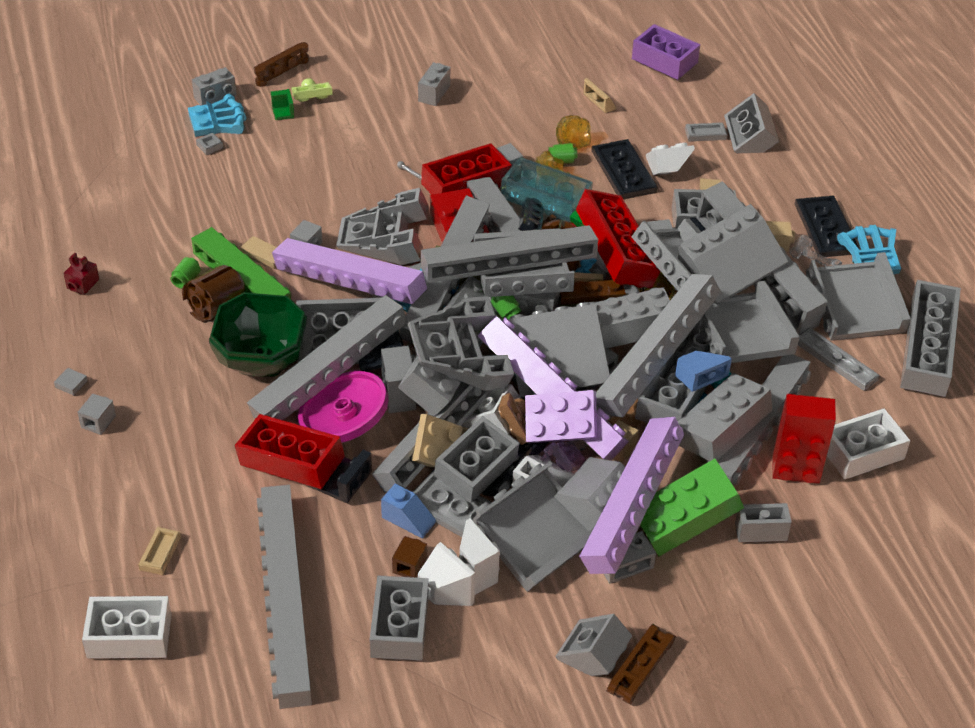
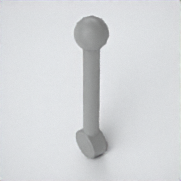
(401, 165)

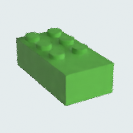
(689, 507)

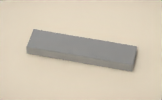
(837, 359)

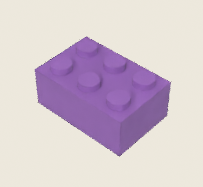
(665, 51)

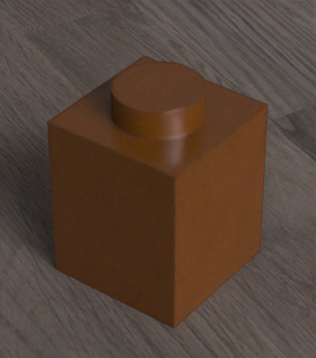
(409, 557)

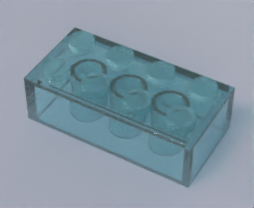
(553, 188)

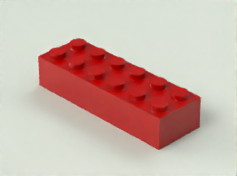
(614, 229)

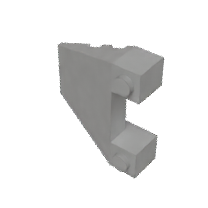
(384, 231)
(449, 344)

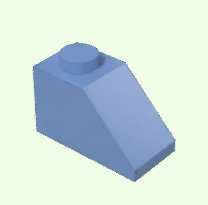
(702, 369)
(406, 511)

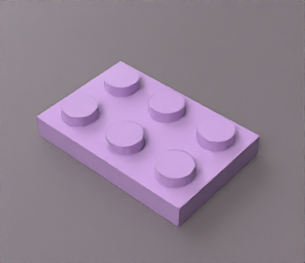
(561, 416)

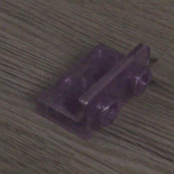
(565, 455)

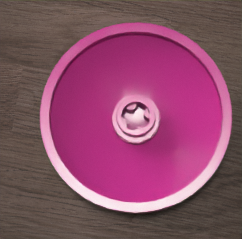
(346, 405)

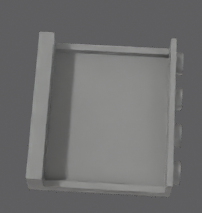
(663, 248)
(528, 280)
(860, 299)
(749, 327)
(570, 341)
(532, 527)

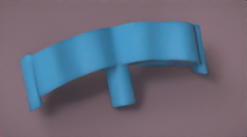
(586, 264)

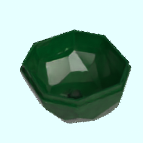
(258, 333)

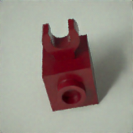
(81, 274)

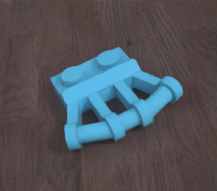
(217, 118)
(866, 254)

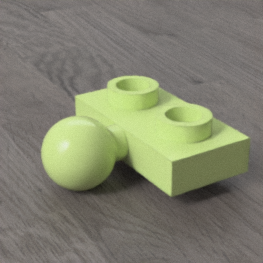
(310, 89)

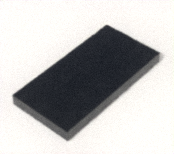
(624, 169)
(823, 223)

